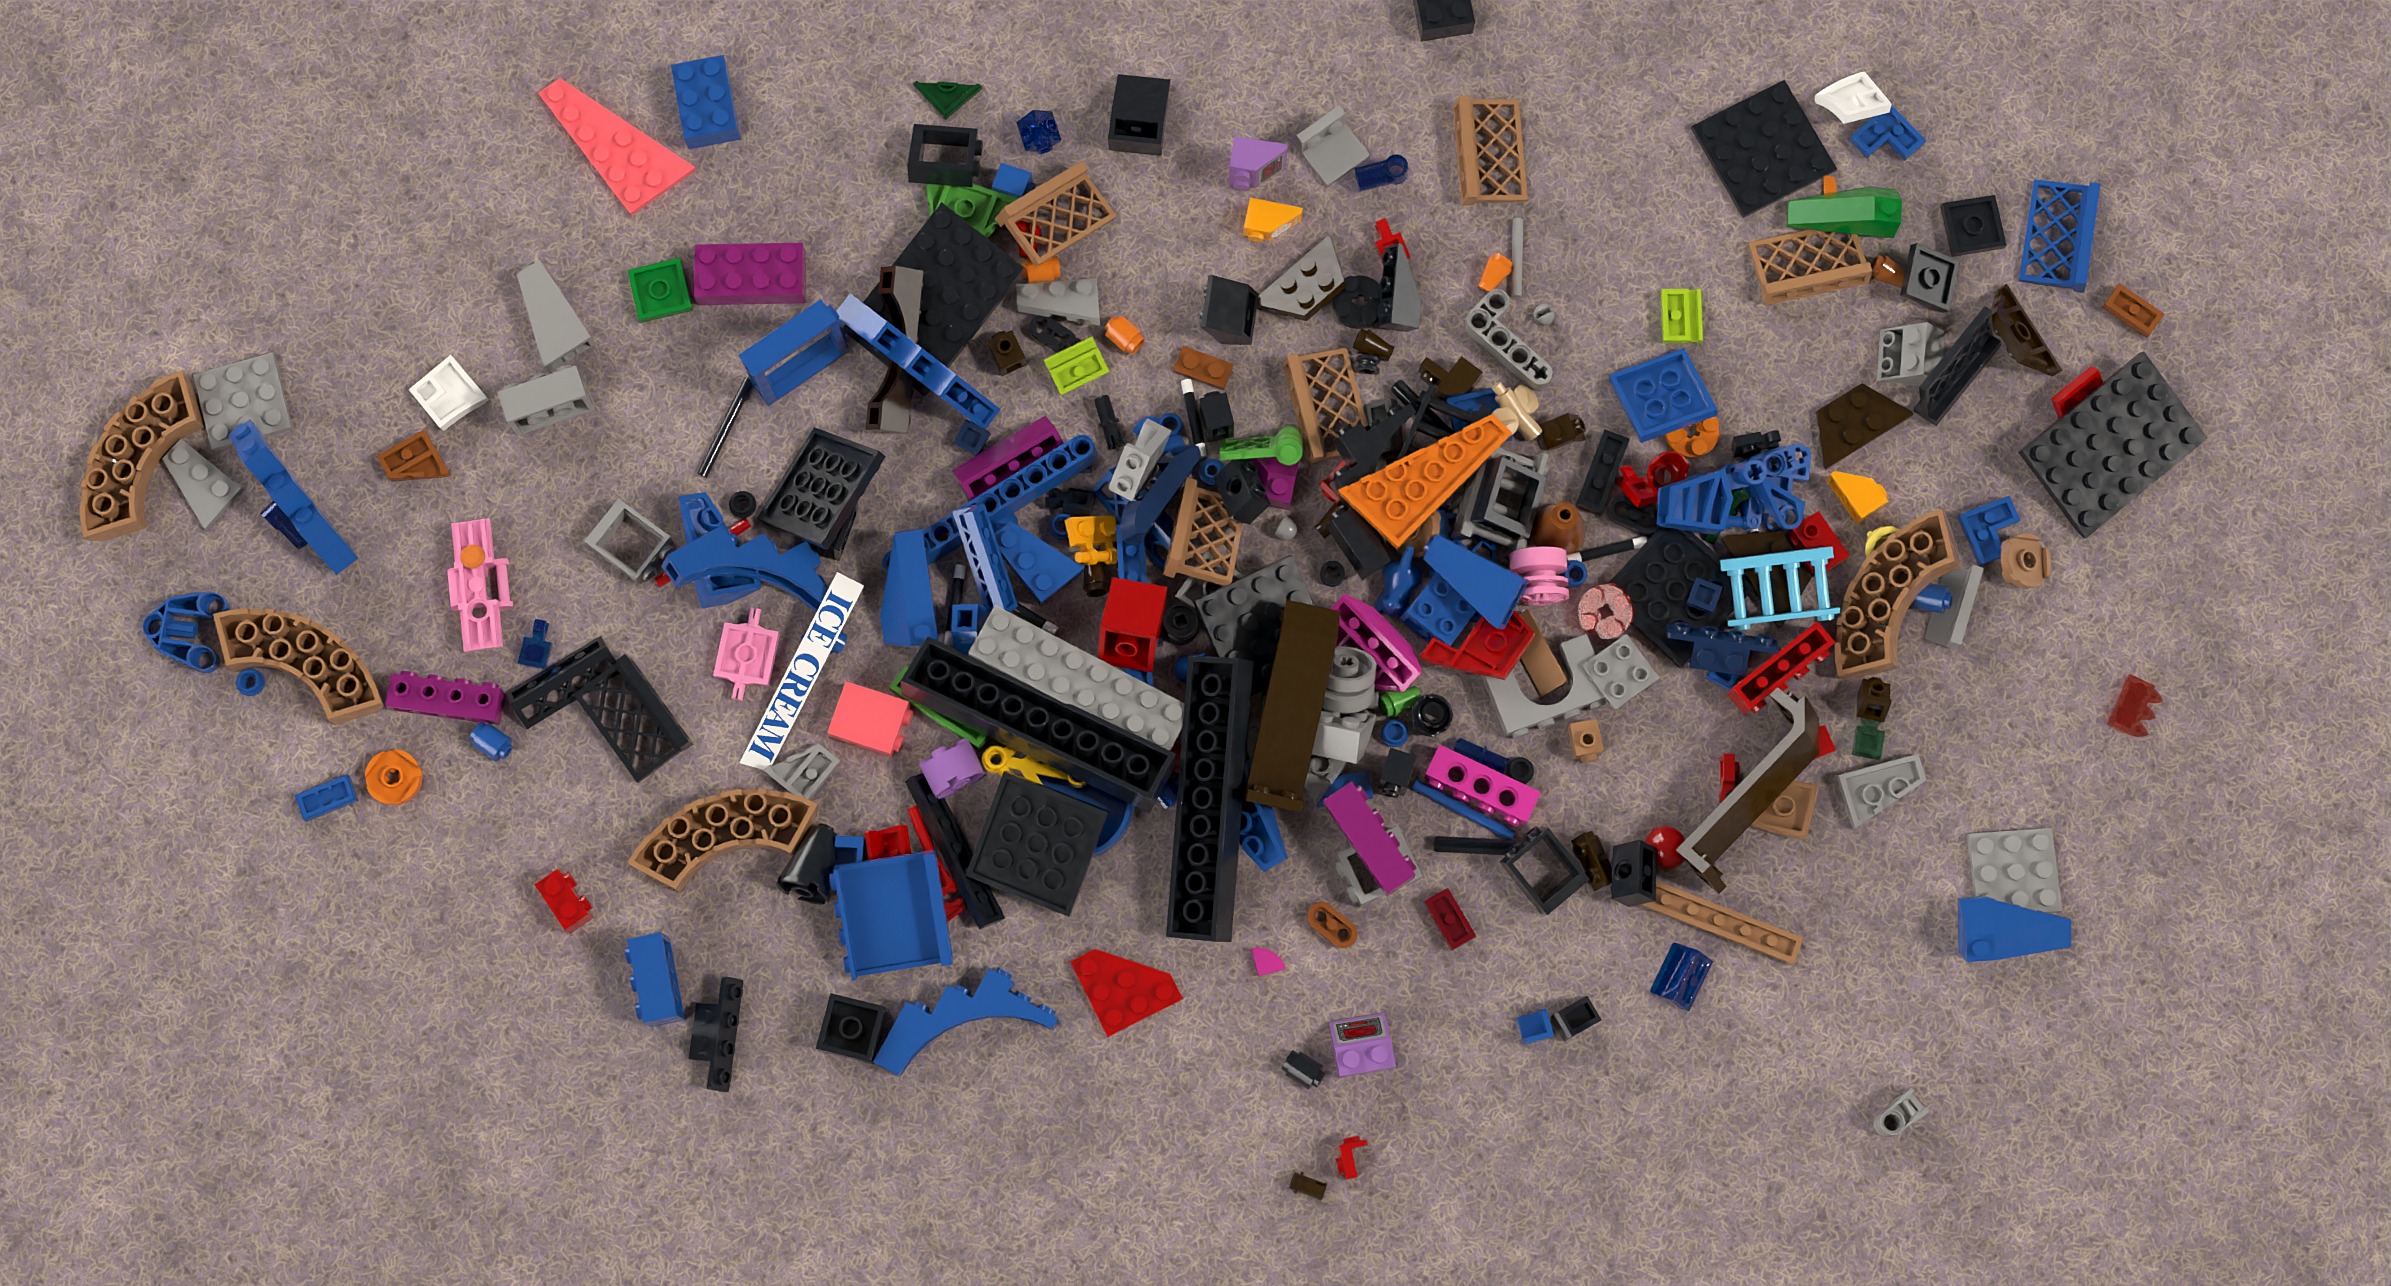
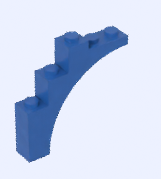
(291, 497)
(758, 559)
(992, 999)

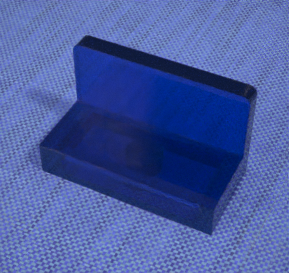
(1681, 975)

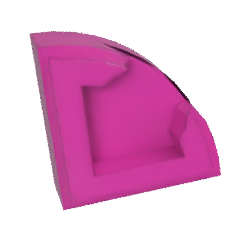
(1267, 961)

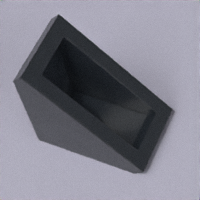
(1575, 1018)

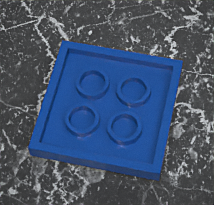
(1663, 395)

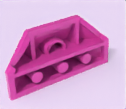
(1369, 631)

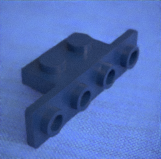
(1720, 650)

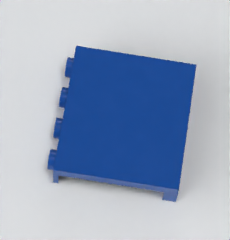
(892, 914)

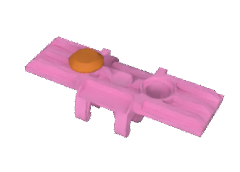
(468, 584)

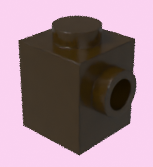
(1006, 352)

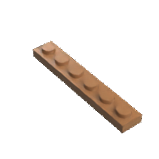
(1725, 923)

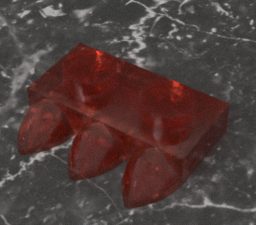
(2132, 706)

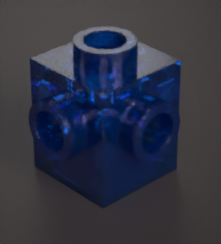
(1039, 131)

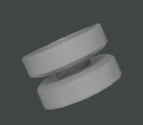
(1350, 681)

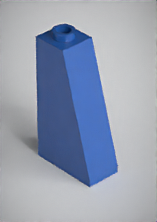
(1480, 581)

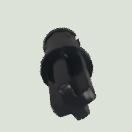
(1108, 422)

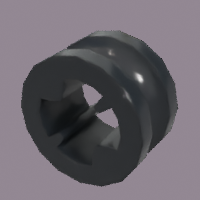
(1367, 364)
(1332, 565)

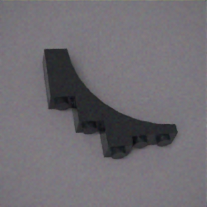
(1361, 451)

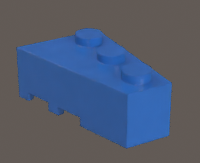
(1035, 563)

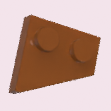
(413, 460)

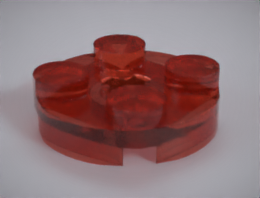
(1596, 598)

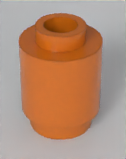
(1043, 273)
(1124, 334)

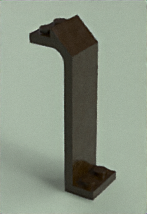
(1293, 705)
(1755, 791)

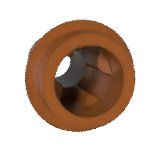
(1887, 271)

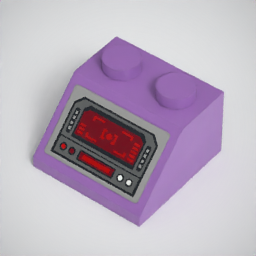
(1255, 162)
(1362, 1045)

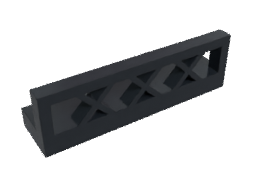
(555, 677)

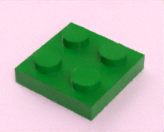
(660, 290)

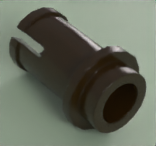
(1307, 1186)

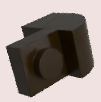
(1450, 384)

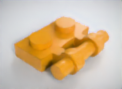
(1091, 532)

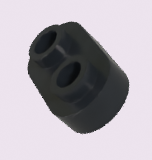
(1633, 516)

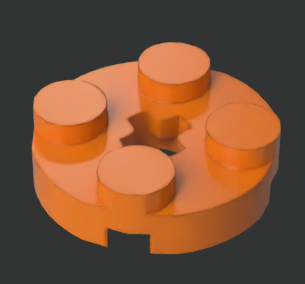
(1697, 445)
(391, 761)

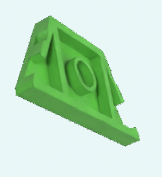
(973, 204)

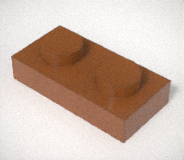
(2133, 310)
(1203, 367)

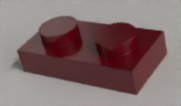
(1449, 919)

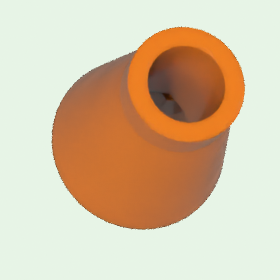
(1495, 272)

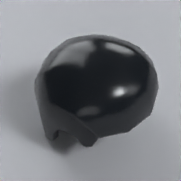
(1436, 707)

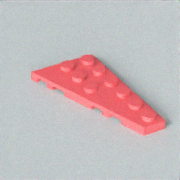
(623, 156)

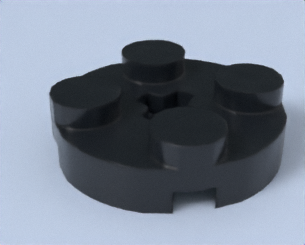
(1345, 308)

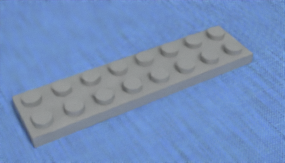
(1077, 678)

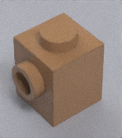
(1585, 740)

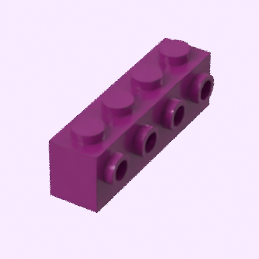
(1007, 457)
(444, 698)
(1369, 838)

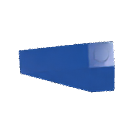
(698, 519)
(908, 600)
(1260, 832)
(2003, 930)

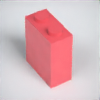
(870, 719)

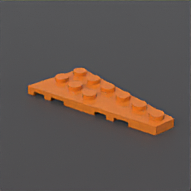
(1414, 487)

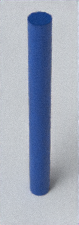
(1463, 810)

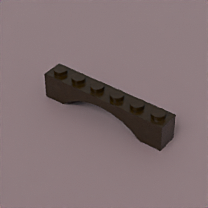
(901, 296)

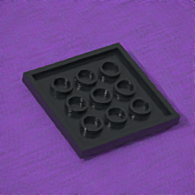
(1763, 148)
(821, 487)
(1660, 584)
(1245, 615)
(1037, 843)

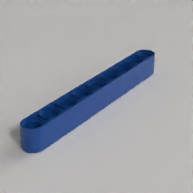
(999, 494)

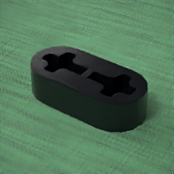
(1056, 329)

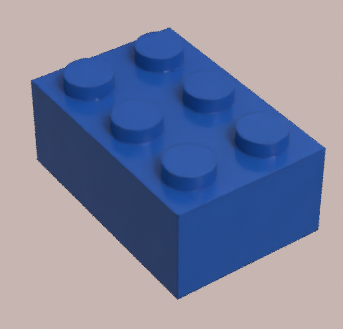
(705, 102)
(654, 980)

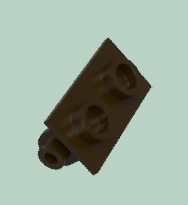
(1586, 849)

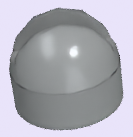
(1545, 319)
(1286, 529)

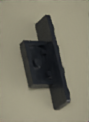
(716, 1032)

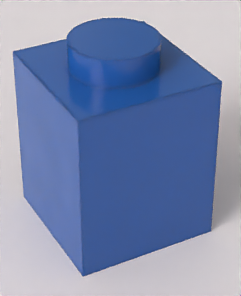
(1013, 181)

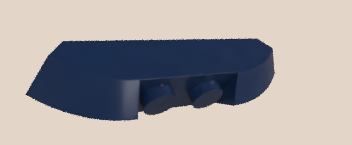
(1144, 512)

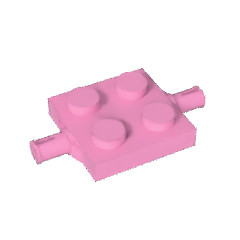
(746, 654)

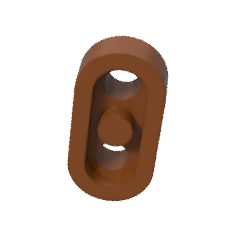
(1334, 922)

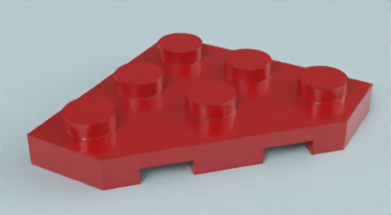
(1123, 989)

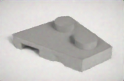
(804, 772)

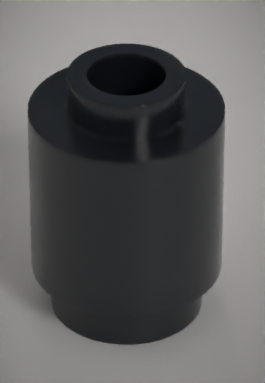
(1303, 1069)

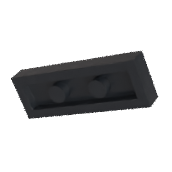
(1602, 472)

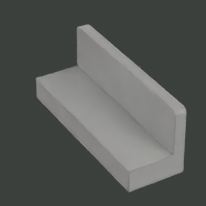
(1949, 627)

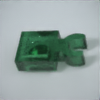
(1868, 740)

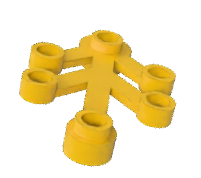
(1027, 766)

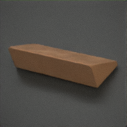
(1540, 661)

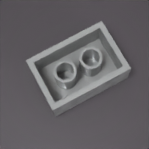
(546, 399)

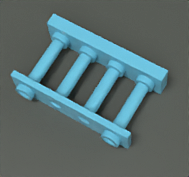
(1790, 562)

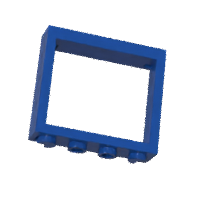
(786, 341)

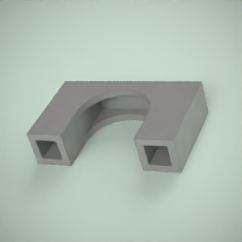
(1520, 714)

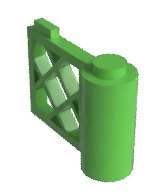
(1285, 446)

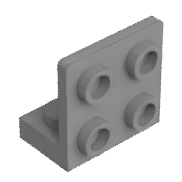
(1331, 147)
(1620, 672)

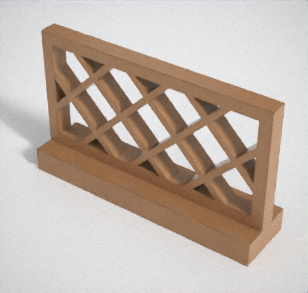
(1468, 145)
(1048, 193)
(1808, 284)
(1304, 403)
(1182, 534)

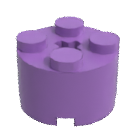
(952, 768)

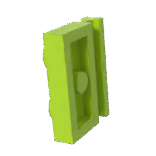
(1681, 316)
(1076, 365)

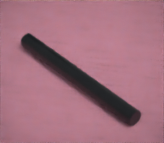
(725, 427)

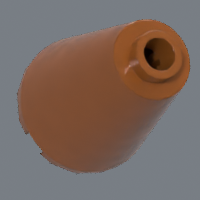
(1558, 527)

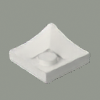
(1854, 98)
(448, 393)

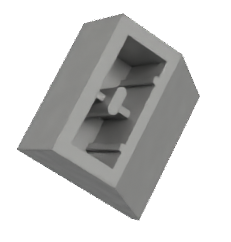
(1909, 353)
(1343, 735)

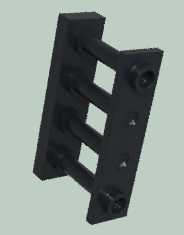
(1426, 400)

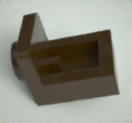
(1563, 431)

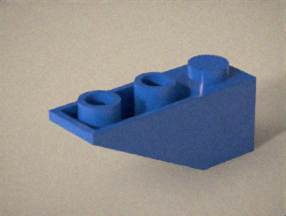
(967, 624)

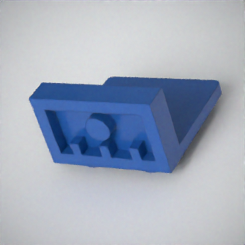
(1438, 612)

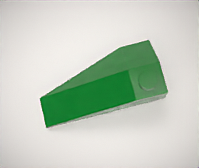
(1854, 211)

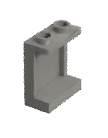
(1139, 461)

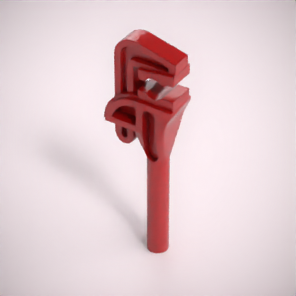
(948, 885)

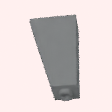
(553, 321)

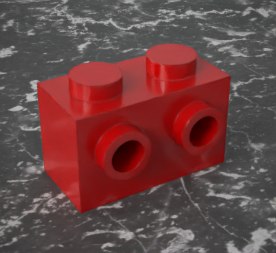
(1816, 533)
(564, 901)

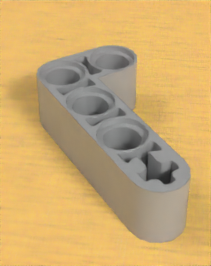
(1512, 345)

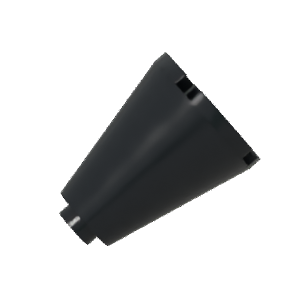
(811, 866)

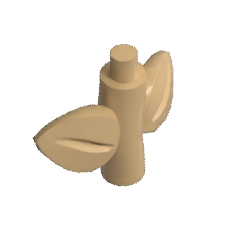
(1516, 410)

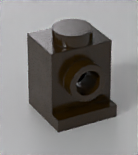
(1873, 692)

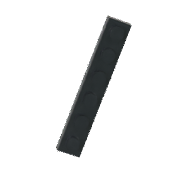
(955, 852)

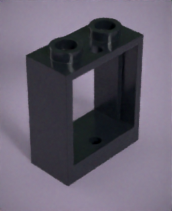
(944, 173)
(1488, 491)
(1560, 892)

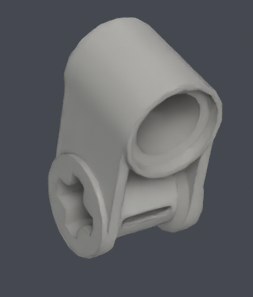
(1904, 1111)

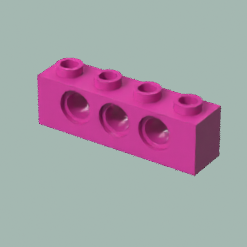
(1523, 796)

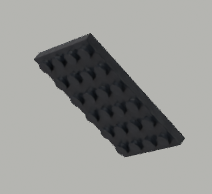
(961, 286)
(2112, 445)

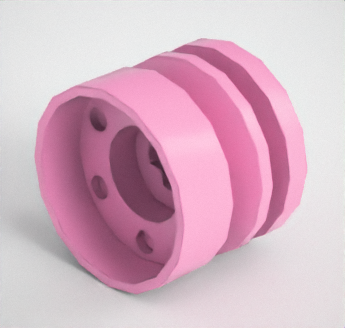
(1541, 568)

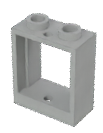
(609, 525)
(1355, 891)

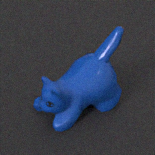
(1400, 580)

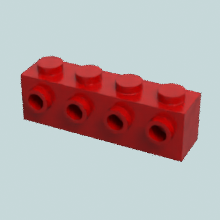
(1780, 668)

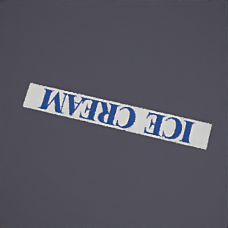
(802, 672)

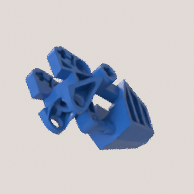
(1705, 499)

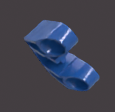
(186, 606)

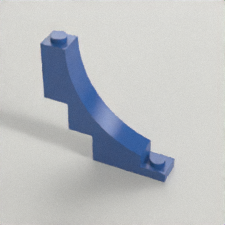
(917, 361)

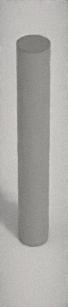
(1517, 257)

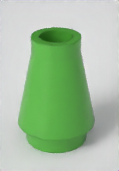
(1394, 702)

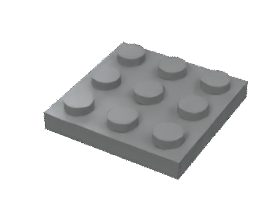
(242, 393)
(2016, 868)

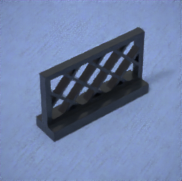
(1957, 368)
(653, 704)

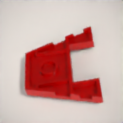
(1485, 650)

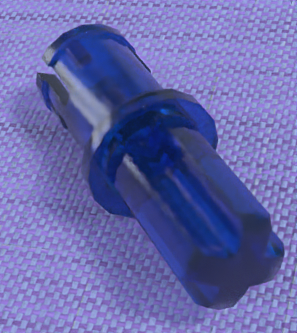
(1481, 755)

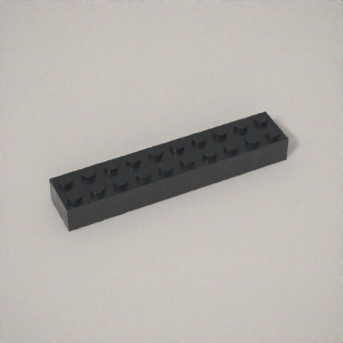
(1038, 724)
(1209, 798)

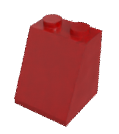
(1132, 624)

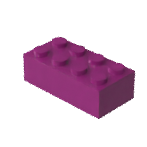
(750, 273)

